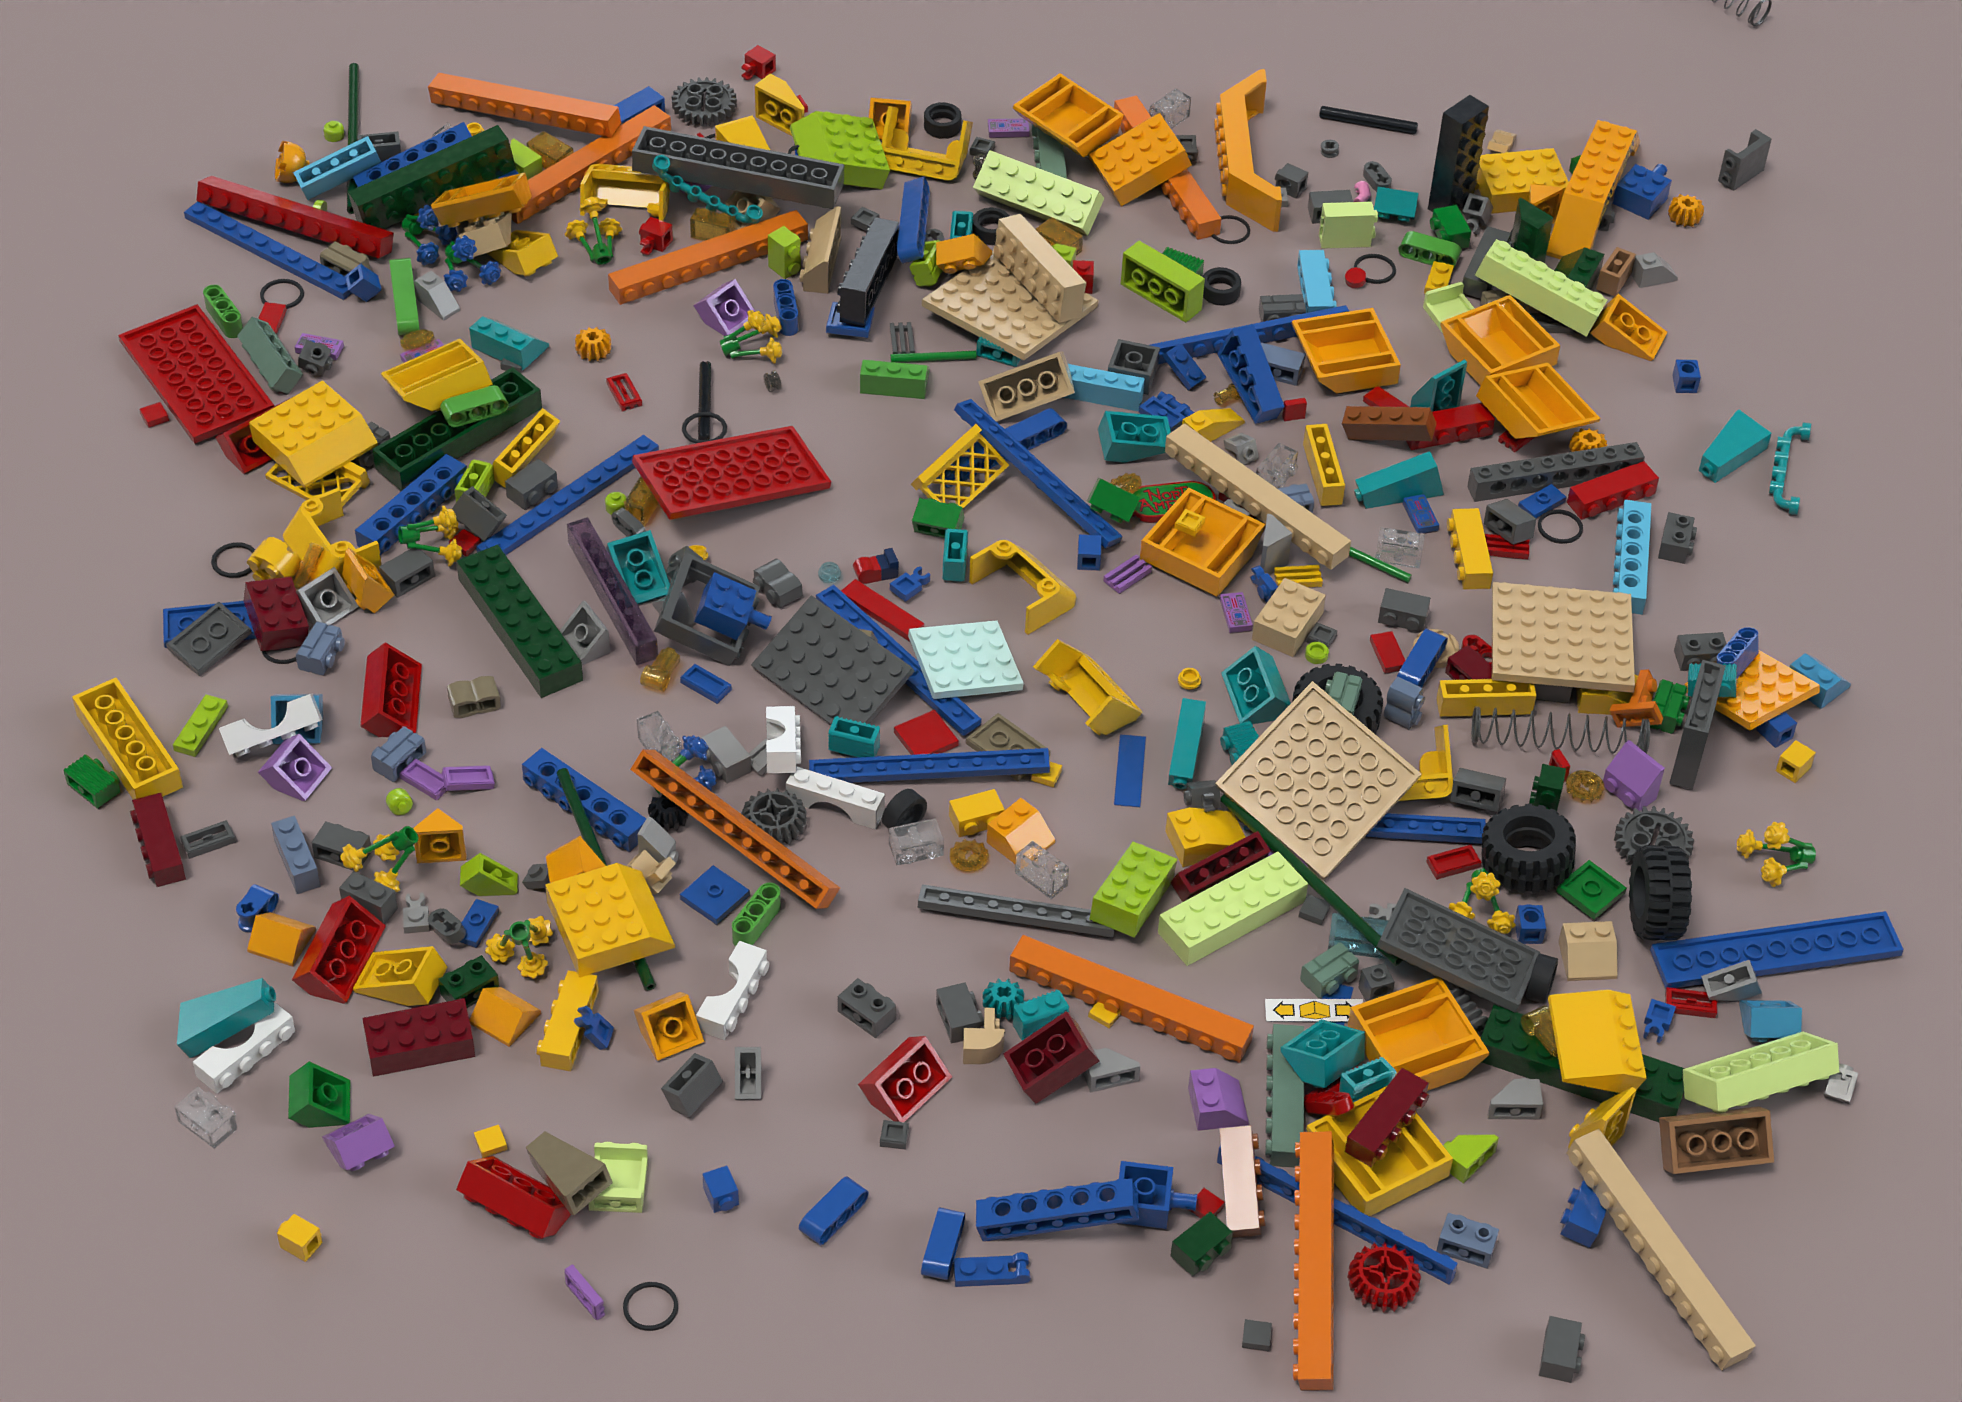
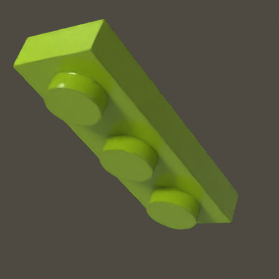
(200, 725)

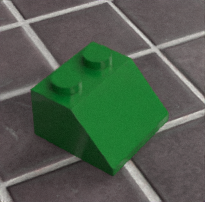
(318, 1097)

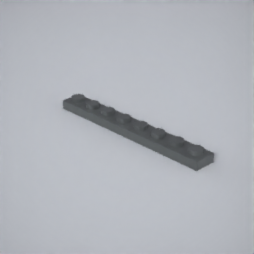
(1010, 910)

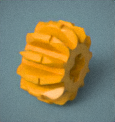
(1686, 210)
(593, 343)
(1587, 440)

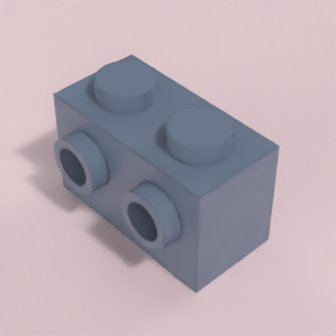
(1467, 1240)

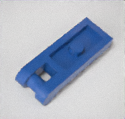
(991, 1270)

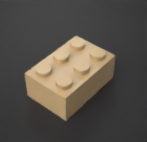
(1288, 617)

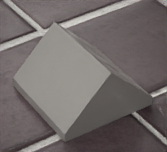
(1275, 545)
(326, 598)
(586, 634)

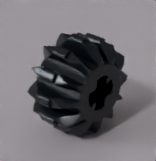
(667, 813)

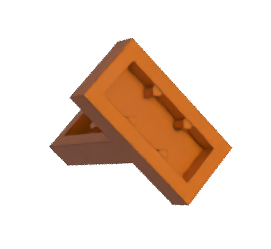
(1640, 704)

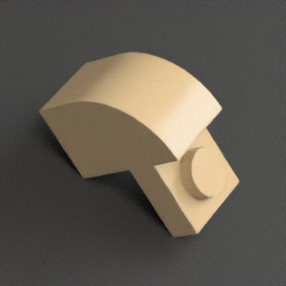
(655, 873)
(985, 1043)

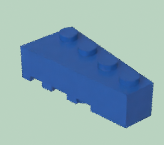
(1251, 373)

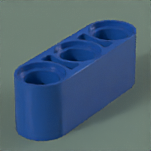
(785, 306)
(1740, 649)
(1423, 657)
(833, 1210)
(943, 1243)

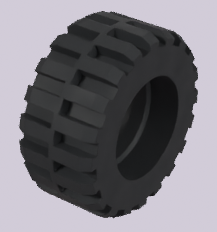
(1370, 700)
(1528, 827)
(1660, 892)

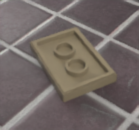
(1002, 735)

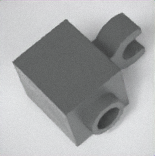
(1477, 211)
(1202, 795)

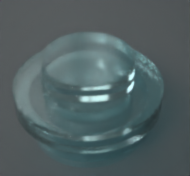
(829, 572)

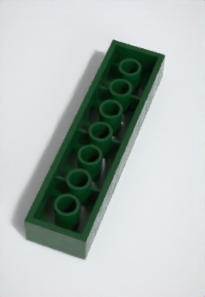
(422, 182)
(426, 442)
(519, 621)
(1526, 1056)

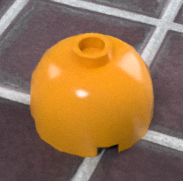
(289, 161)

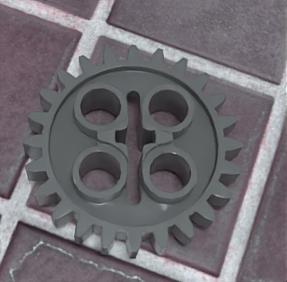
(719, 101)
(1639, 827)

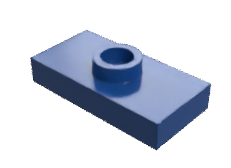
(1543, 501)
(478, 921)

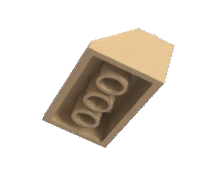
(822, 252)
(1027, 386)

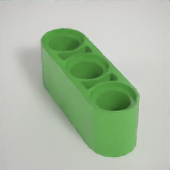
(1429, 249)
(223, 311)
(474, 406)
(756, 914)

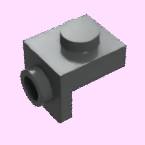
(1189, 145)
(536, 876)

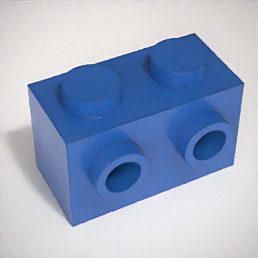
(1584, 1216)

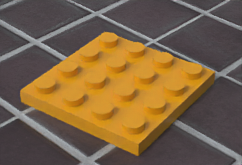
(1765, 691)

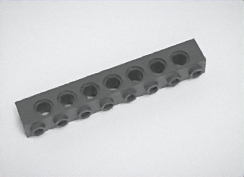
(1559, 470)

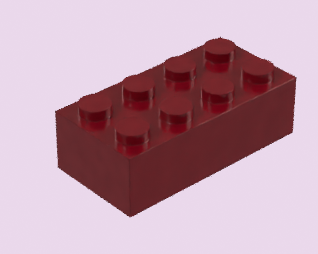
(418, 1037)

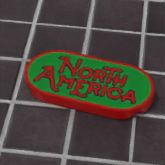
(1159, 498)

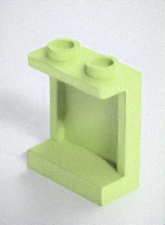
(1446, 303)
(628, 1172)

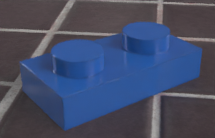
(1184, 366)

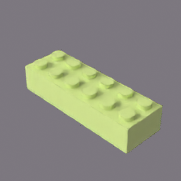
(1038, 192)
(1541, 287)
(1232, 908)
(1760, 1071)

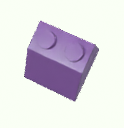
(725, 308)
(295, 768)
(1633, 777)
(1216, 1099)
(359, 1142)

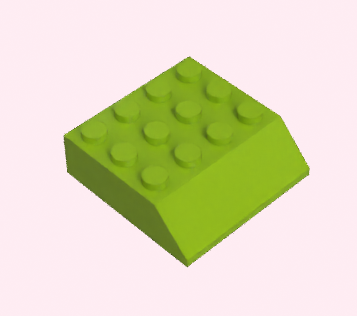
(843, 141)

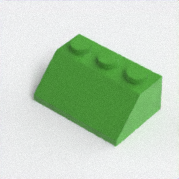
(893, 379)

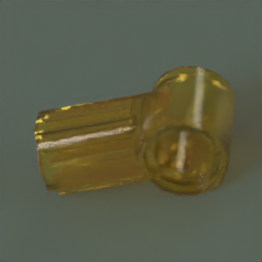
(659, 673)
(1540, 1024)

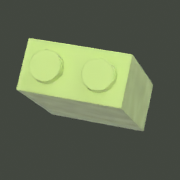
(1347, 224)

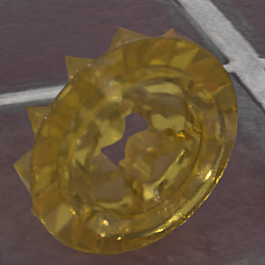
(417, 339)
(1128, 482)
(1587, 779)
(974, 862)

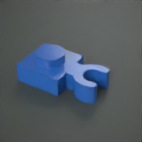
(1265, 583)
(908, 586)
(1658, 1018)
(597, 1027)

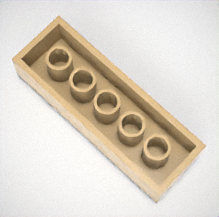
(1039, 268)

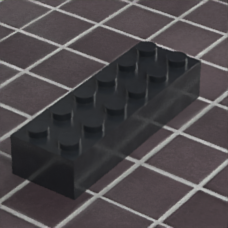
(1458, 153)
(868, 272)

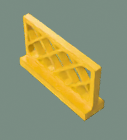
(952, 455)
(348, 473)

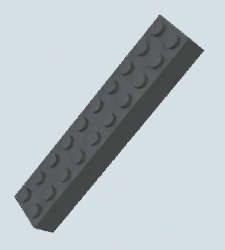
(741, 167)

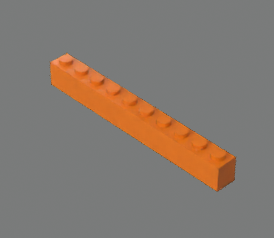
(524, 104)
(569, 172)
(1181, 188)
(701, 258)
(735, 829)
(1132, 997)
(1315, 1263)

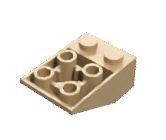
(489, 233)

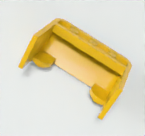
(919, 161)
(625, 188)
(304, 530)
(1054, 593)
(1089, 686)
(1435, 770)

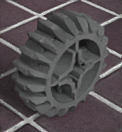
(777, 814)

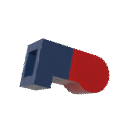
(877, 567)

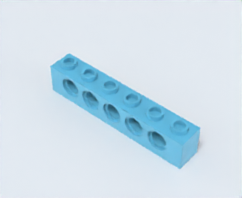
(1633, 552)

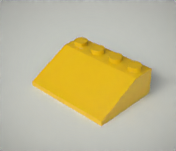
(1597, 1040)

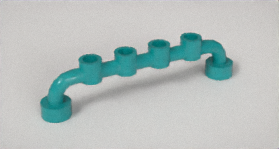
(661, 165)
(1779, 471)

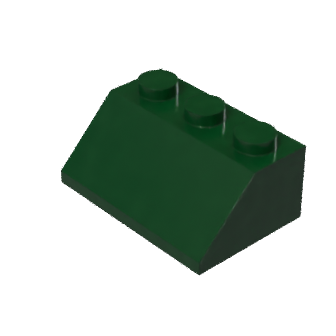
(1531, 230)
(1582, 266)

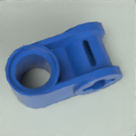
(255, 902)

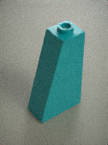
(1734, 446)
(1401, 480)
(1187, 743)
(222, 1014)

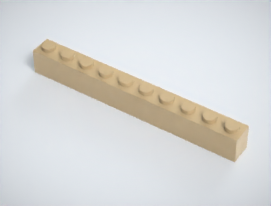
(1257, 495)
(1660, 1250)

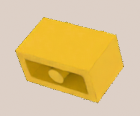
(974, 812)

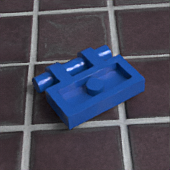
(1166, 406)

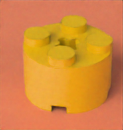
(273, 560)

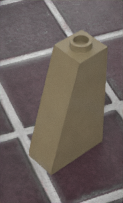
(568, 1171)

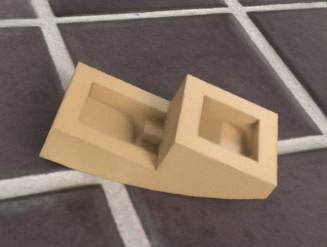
(1501, 141)

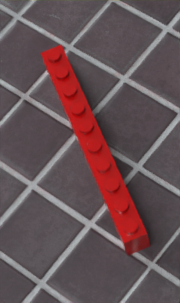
(294, 216)

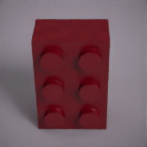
(275, 613)
(1051, 1057)

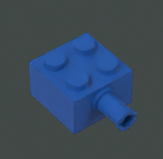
(1643, 190)
(728, 607)
(1155, 1193)

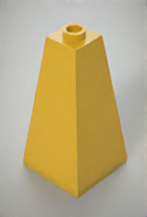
(742, 132)

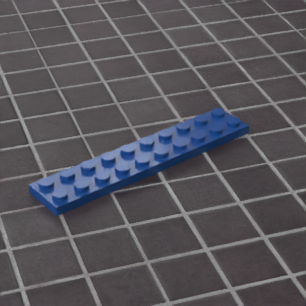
(1779, 948)

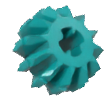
(1003, 997)

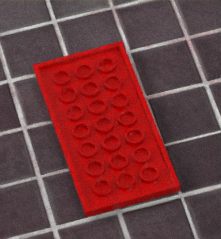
(195, 373)
(731, 472)

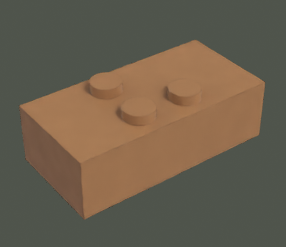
(1716, 1140)

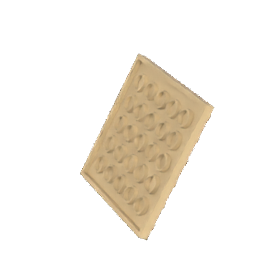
(999, 308)
(1562, 637)
(1318, 780)

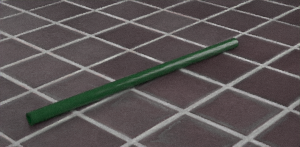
(353, 104)
(589, 837)
(1311, 878)

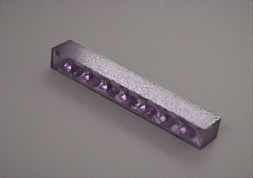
(612, 591)

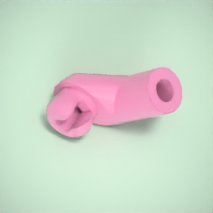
(1363, 190)

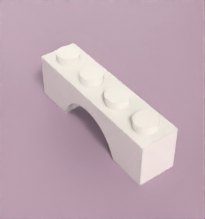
(242, 735)
(784, 741)
(860, 803)
(720, 1013)
(222, 1066)

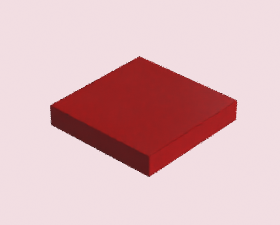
(926, 734)

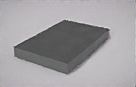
(208, 638)

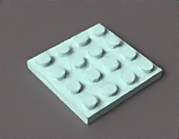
(965, 659)

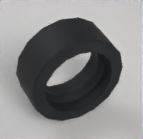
(942, 110)
(984, 216)
(1218, 296)
(904, 809)
(1542, 978)

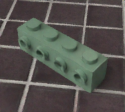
(269, 355)

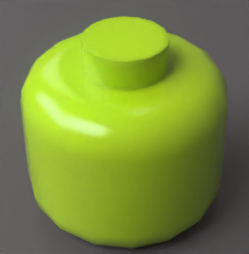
(334, 131)
(614, 502)
(399, 801)

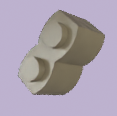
(473, 696)

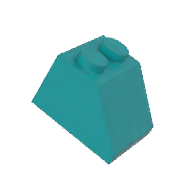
(1396, 203)

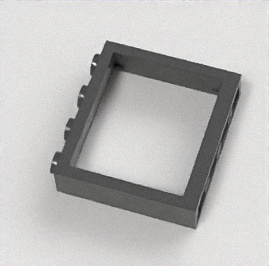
(701, 571)
(1697, 724)

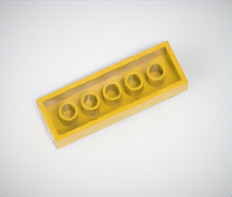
(127, 740)

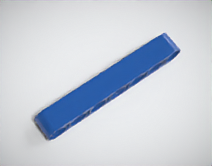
(913, 220)
(1028, 432)

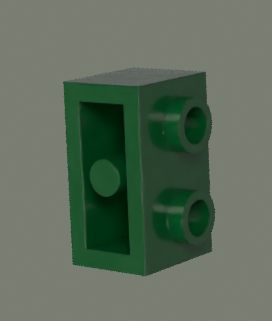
(1548, 787)
(468, 981)
(1201, 1244)

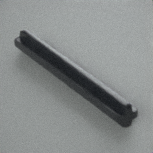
(1368, 119)
(704, 400)

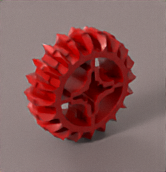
(1399, 1273)

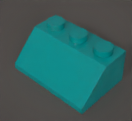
(505, 342)
(1256, 687)
(1325, 1052)

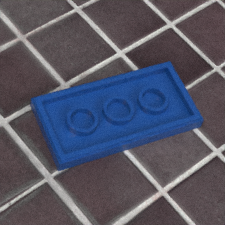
(179, 618)

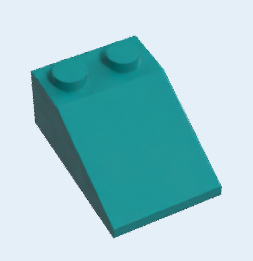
(1442, 390)
(1132, 435)
(640, 566)

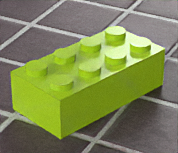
(1162, 281)
(1133, 889)

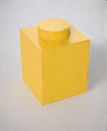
(1795, 761)
(299, 1237)

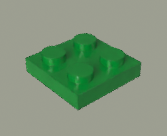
(1591, 889)

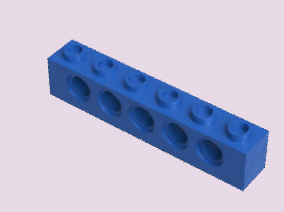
(441, 141)
(412, 503)
(603, 810)
(1069, 1214)

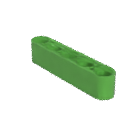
(404, 295)

